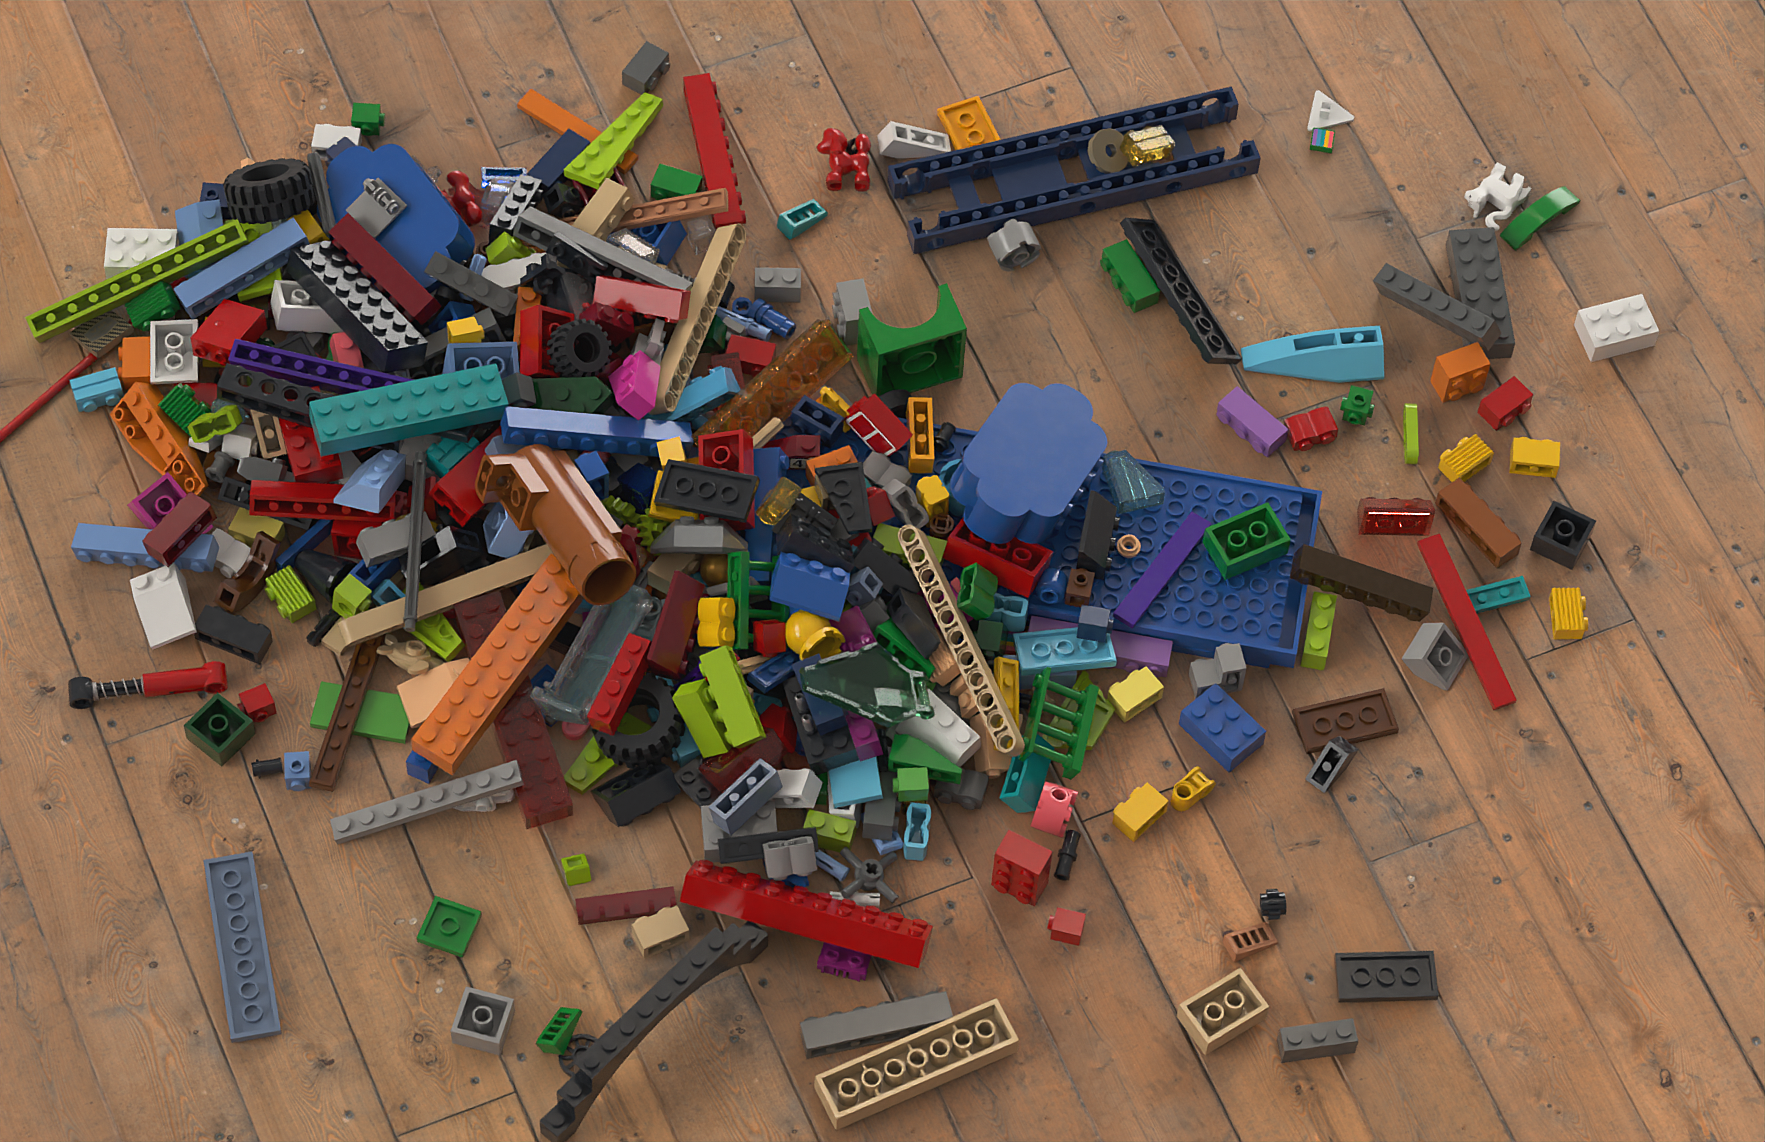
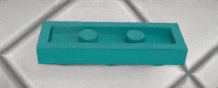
(1499, 594)

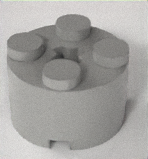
(1014, 245)

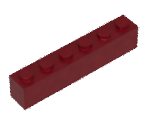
(385, 269)

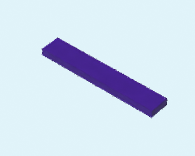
(1161, 570)

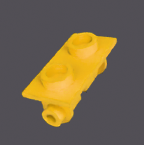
(834, 402)

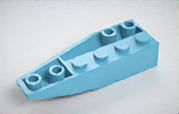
(1321, 355)

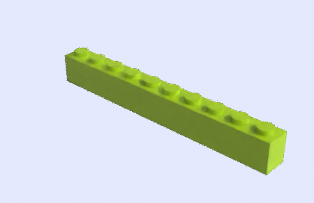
(134, 281)

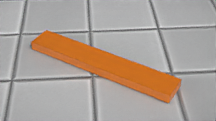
(560, 120)

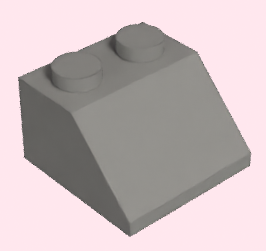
(1435, 655)

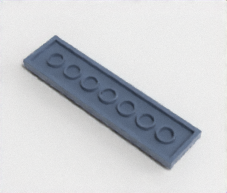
(242, 947)

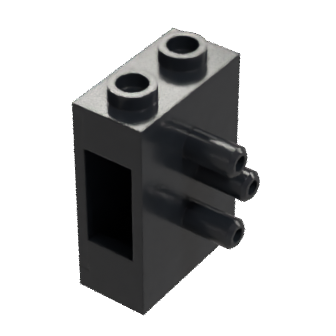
(444, 553)

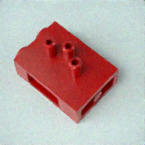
(224, 325)

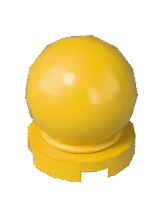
(812, 635)

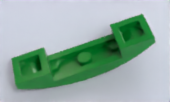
(1537, 215)

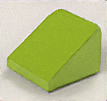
(576, 869)

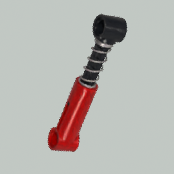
(208, 678)

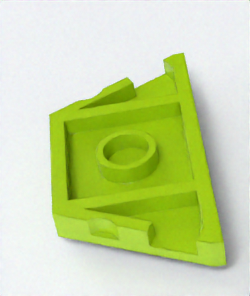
(1102, 715)

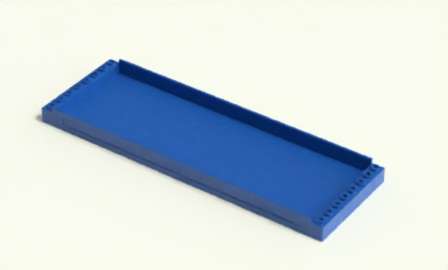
(1197, 605)

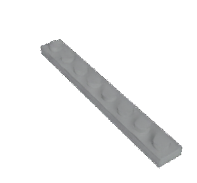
(426, 802)

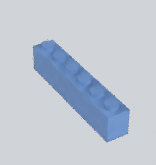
(240, 269)
(126, 547)

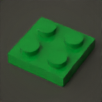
(449, 926)

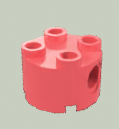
(1054, 809)

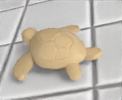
(409, 655)

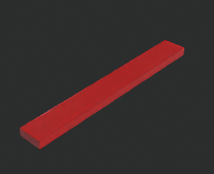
(1466, 622)

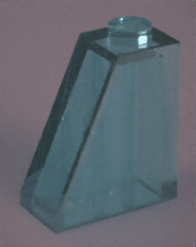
(1130, 483)

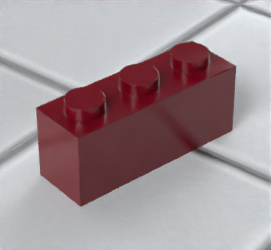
(179, 529)

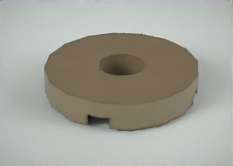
(1097, 153)

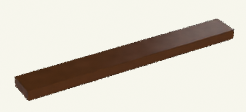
(345, 714)

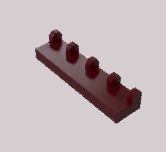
(624, 905)

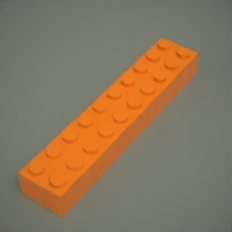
(498, 668)

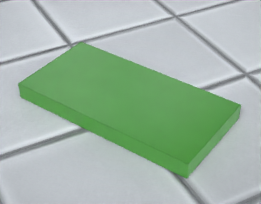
(379, 718)

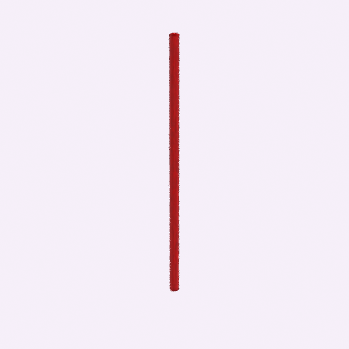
(57, 387)

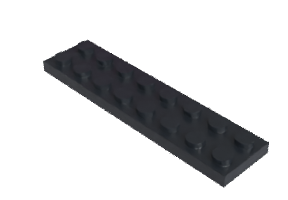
(1180, 291)

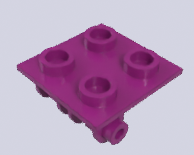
(854, 630)
(843, 959)

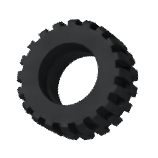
(269, 191)
(655, 742)

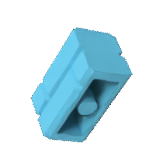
(97, 390)

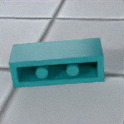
(1026, 780)

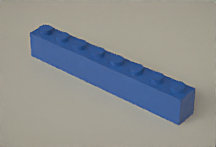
(591, 431)

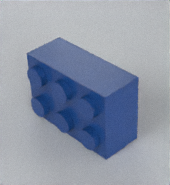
(1222, 727)

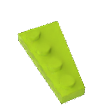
(593, 764)

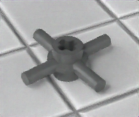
(869, 875)

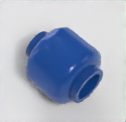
(1052, 586)

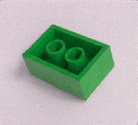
(1246, 540)

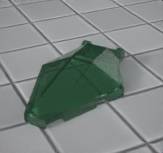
(869, 685)

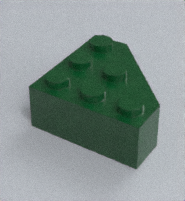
(573, 395)

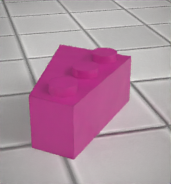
(636, 384)

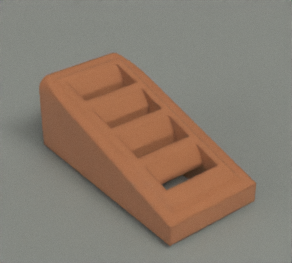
(1238, 954)

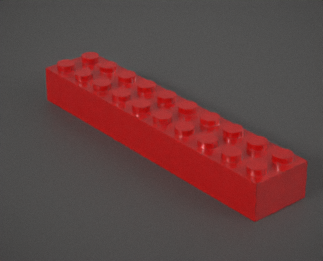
(806, 913)

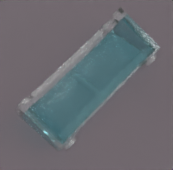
(591, 657)

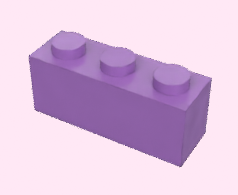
(1251, 422)

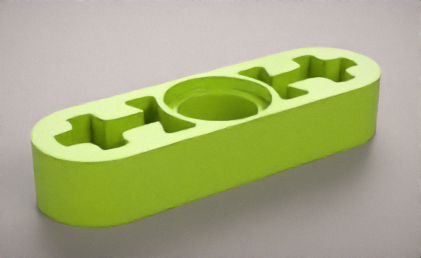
(1410, 431)

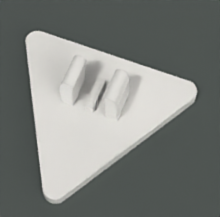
(1327, 113)

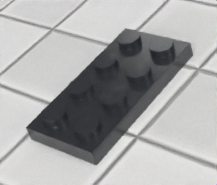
(706, 490)
(1386, 976)

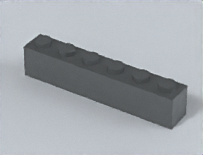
(1437, 306)
(873, 1024)

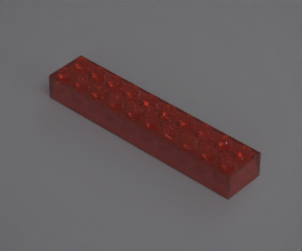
(519, 725)

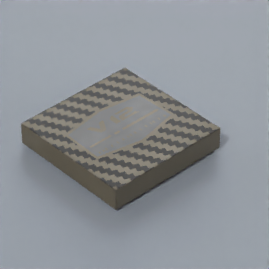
(102, 333)

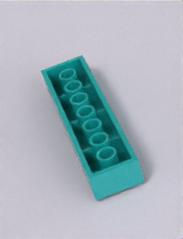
(408, 409)

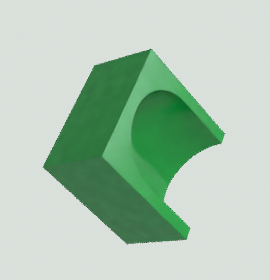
(915, 355)

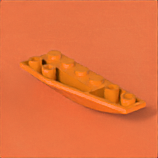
(158, 437)

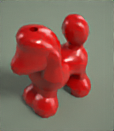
(842, 163)
(463, 197)

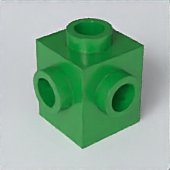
(1357, 405)

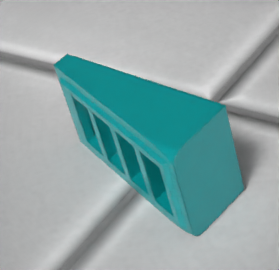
(791, 228)

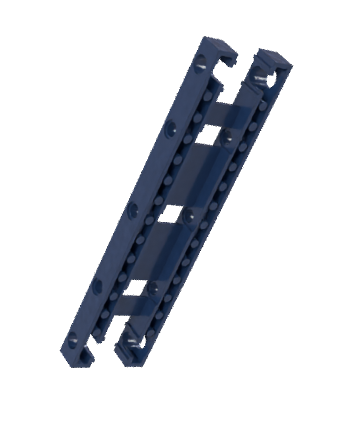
(1035, 185)

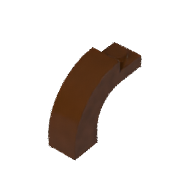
(250, 579)

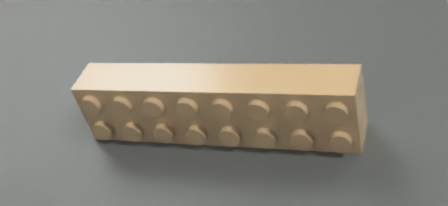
(916, 1064)

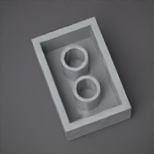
(761, 822)

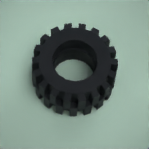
(594, 344)

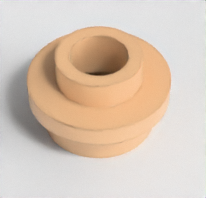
(1128, 540)

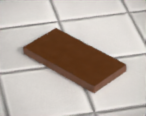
(1351, 717)

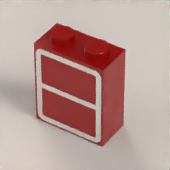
(877, 425)

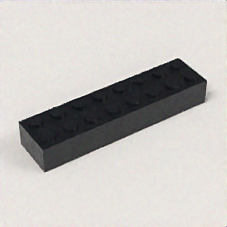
(357, 306)

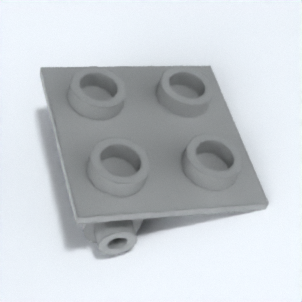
(376, 206)

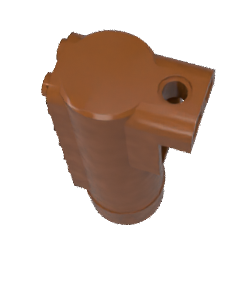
(550, 495)

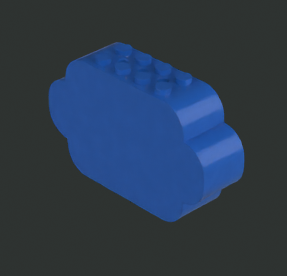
(421, 228)
(1029, 464)

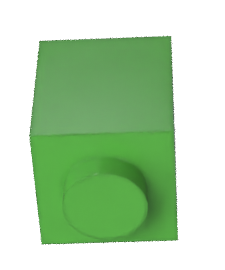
(911, 784)

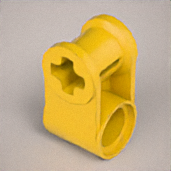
(1194, 786)

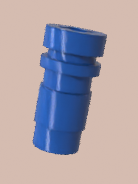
(766, 315)

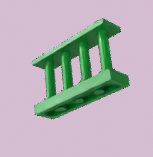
(739, 589)
(1080, 719)

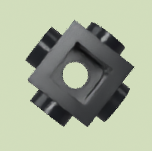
(562, 200)

